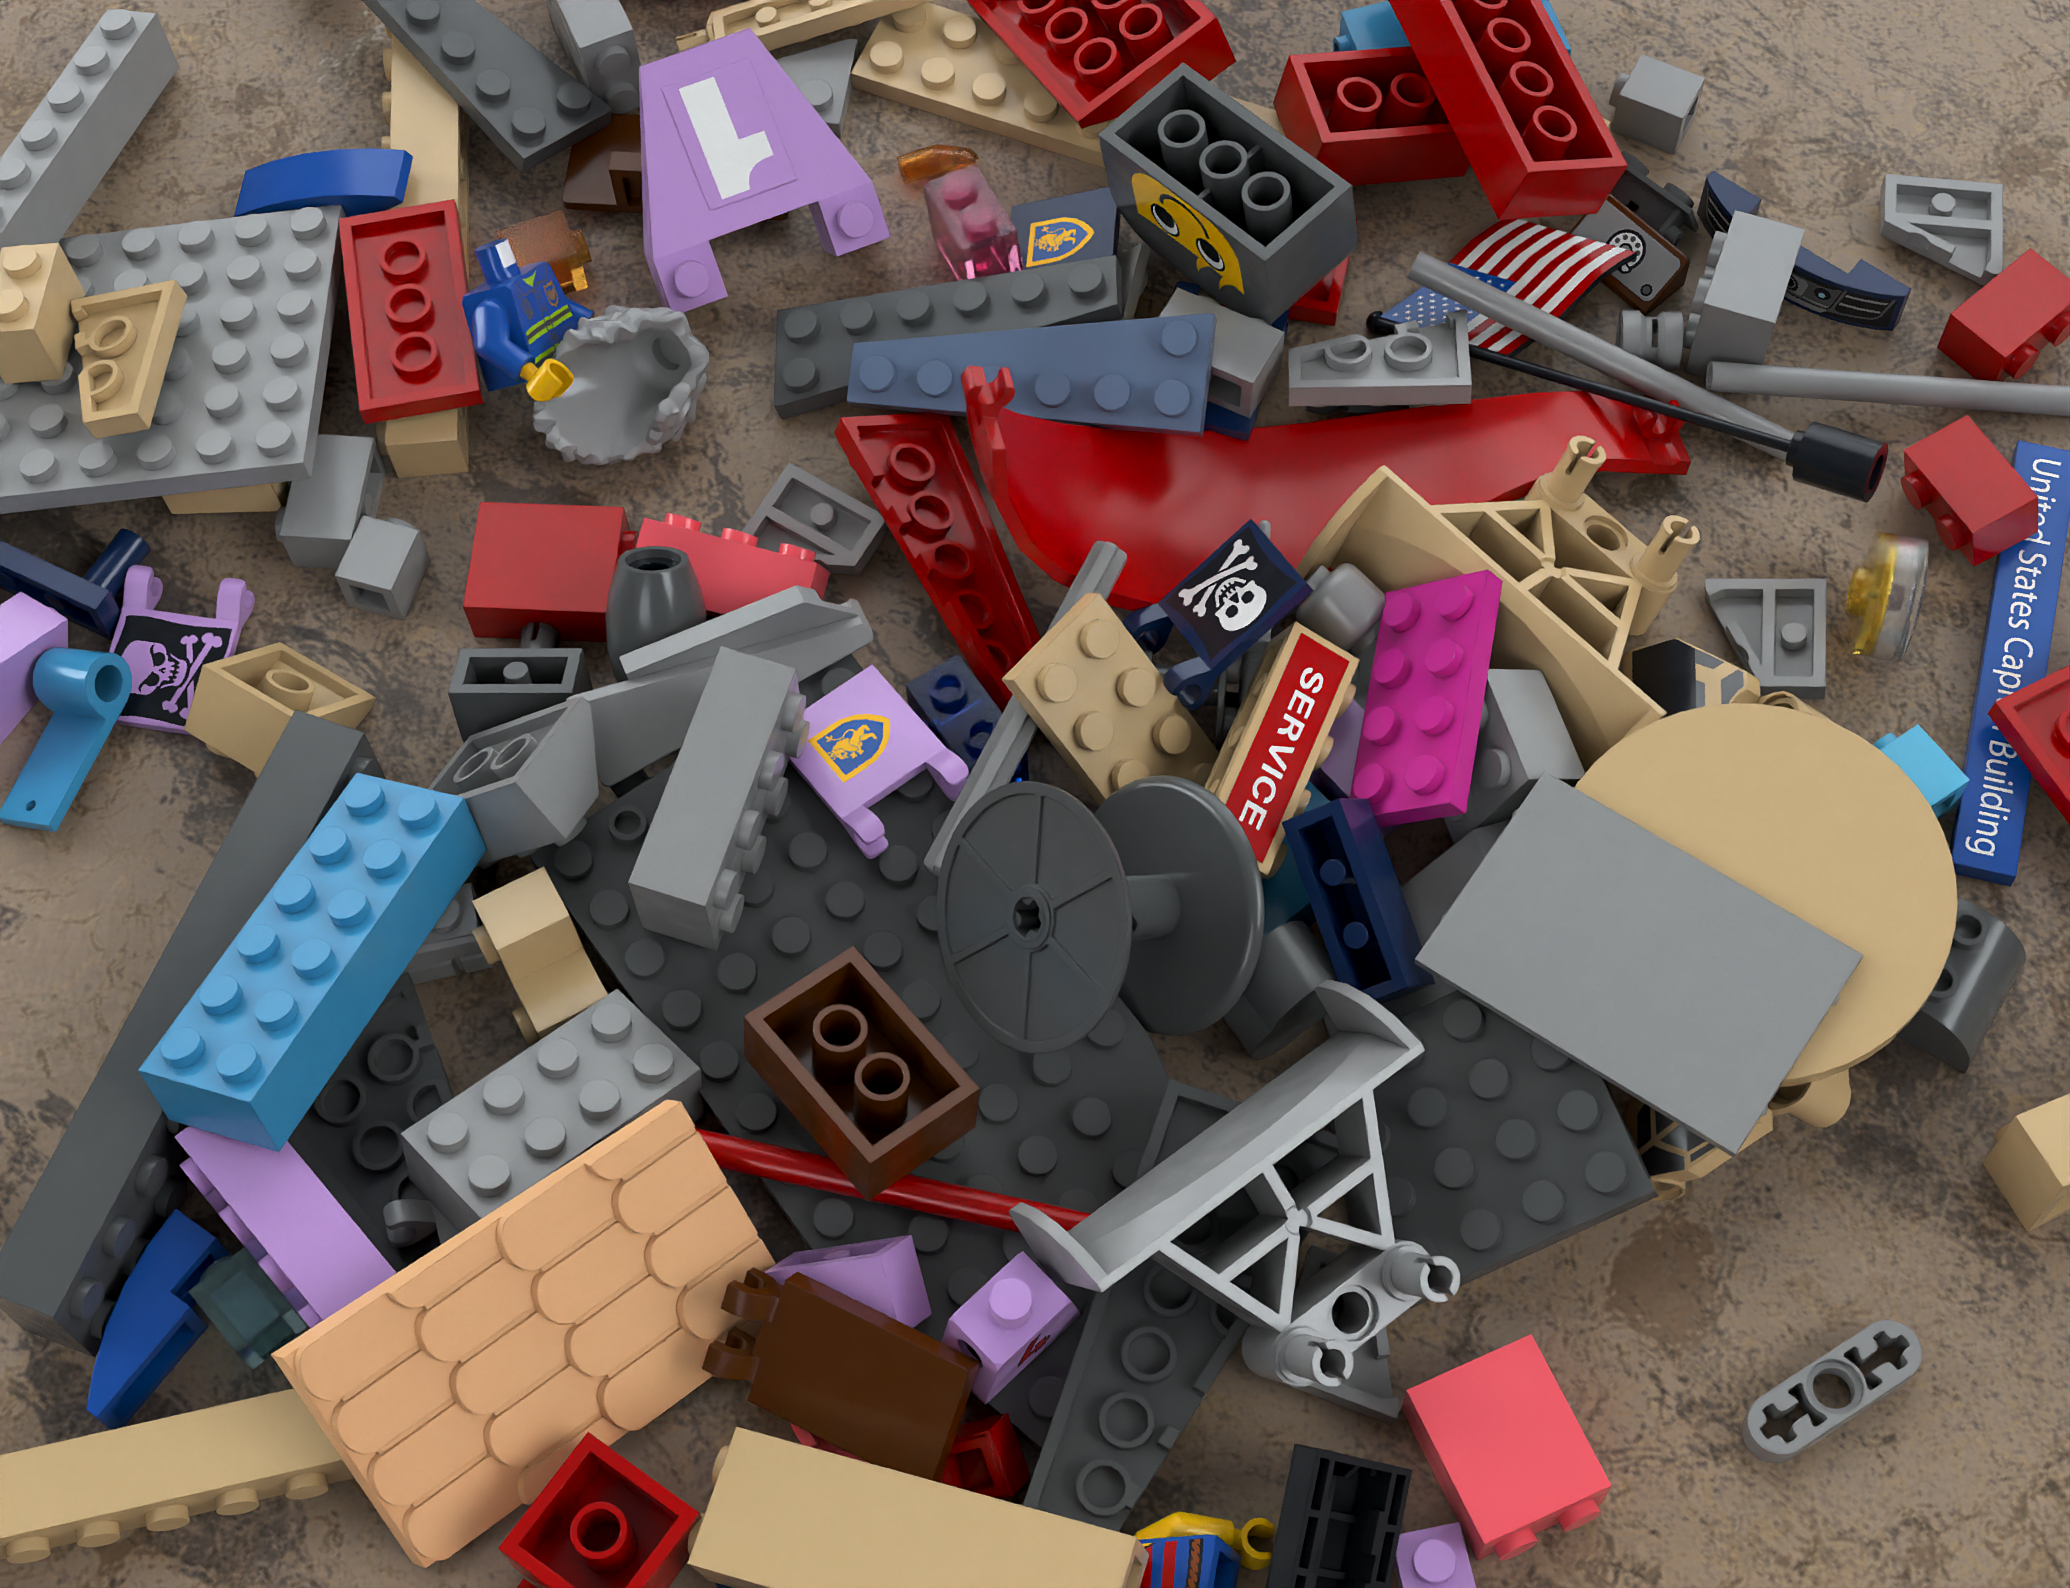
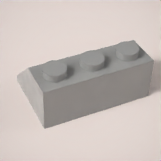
(527, 779)

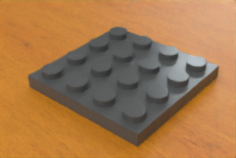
(1499, 1141)

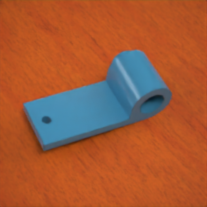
(87, 697)

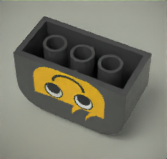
(1227, 196)

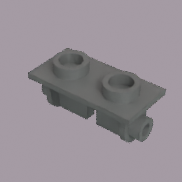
(1659, 207)

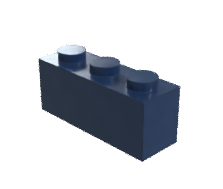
(1357, 899)

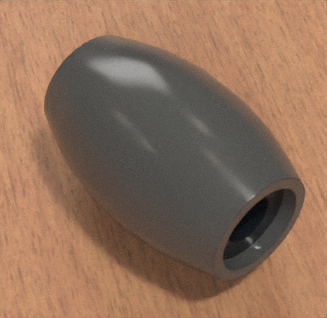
(649, 600)

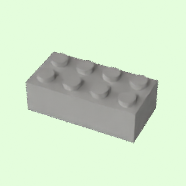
(720, 800)
(547, 1109)

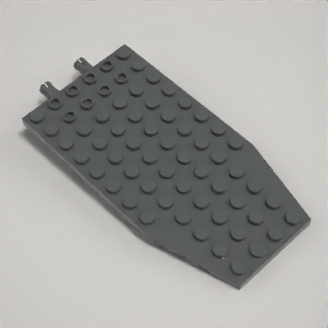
(1046, 1125)

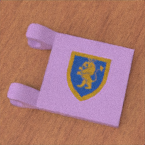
(864, 748)

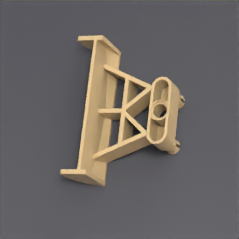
(1567, 575)

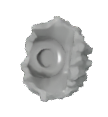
(630, 386)

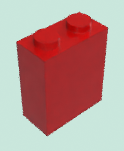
(544, 568)

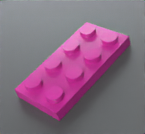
(1426, 698)

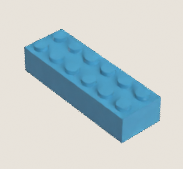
(314, 962)

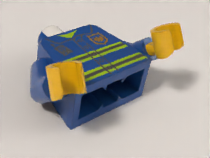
(520, 322)

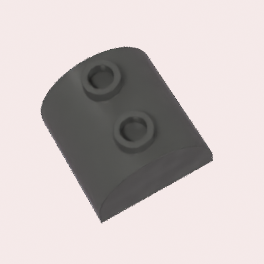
(1970, 989)

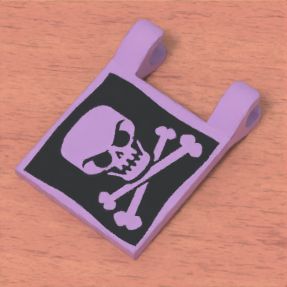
(171, 648)

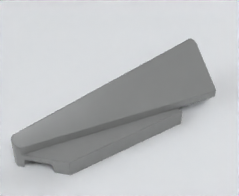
(653, 709)

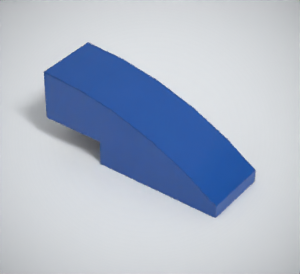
(354, 178)
(151, 1320)

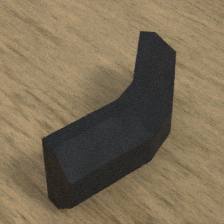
(1338, 1522)

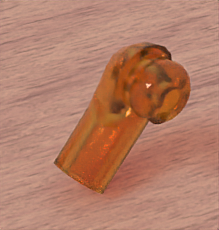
(934, 160)

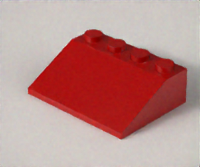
(1106, 52)

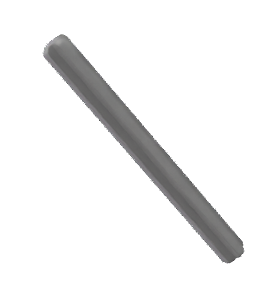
(1015, 725)

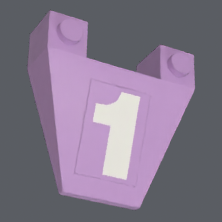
(730, 148)

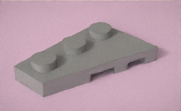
(1395, 369)

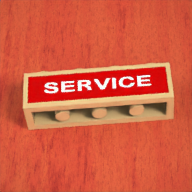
(1282, 737)

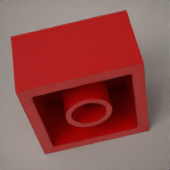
(601, 1526)

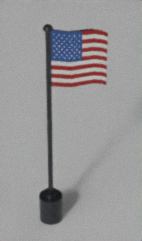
(1554, 275)

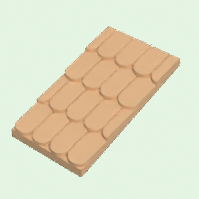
(528, 1330)

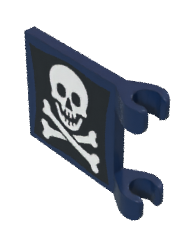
(1220, 610)

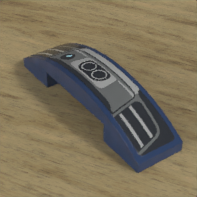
(1860, 298)

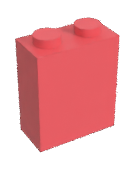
(1506, 1449)

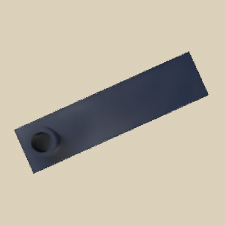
(81, 600)

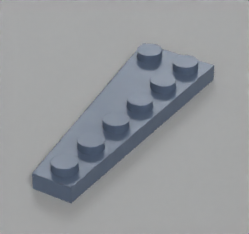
(1087, 374)

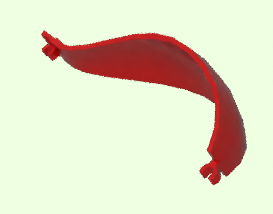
(1184, 495)

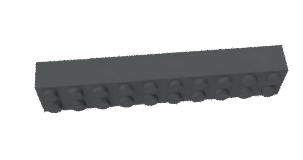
(119, 1158)

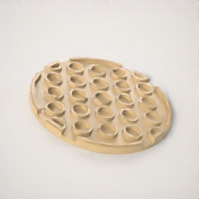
(1813, 828)

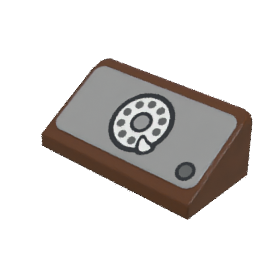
(1658, 266)

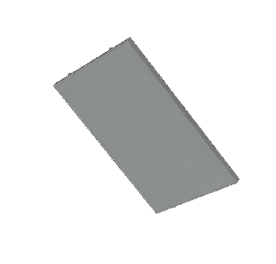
(1639, 962)

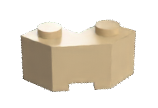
(540, 952)

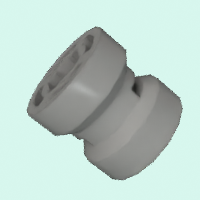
(1652, 338)

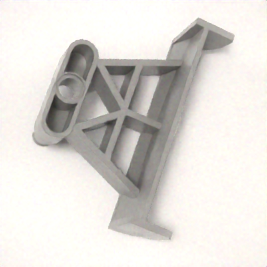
(1289, 1329)

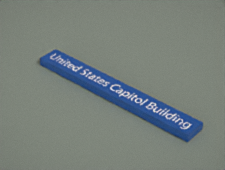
(2012, 656)

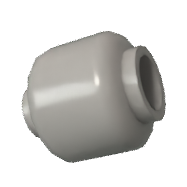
(1342, 607)

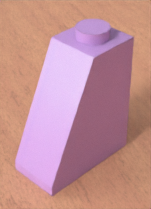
(25, 634)

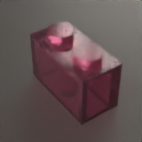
(971, 225)

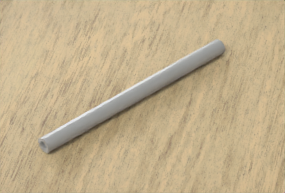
(1586, 347)
(1888, 388)

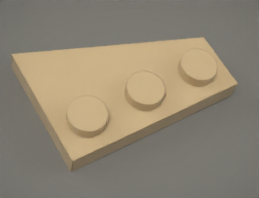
(125, 354)

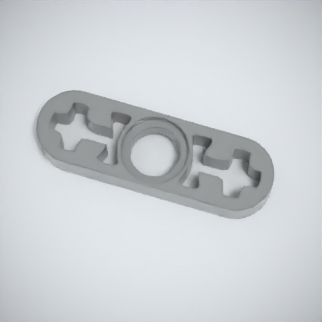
(1860, 1349)

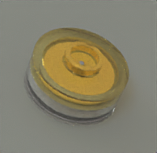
(1887, 596)

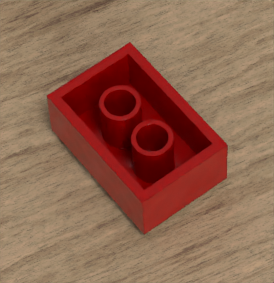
(1368, 116)

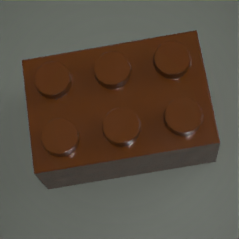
(860, 1072)

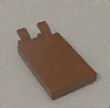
(846, 1372)

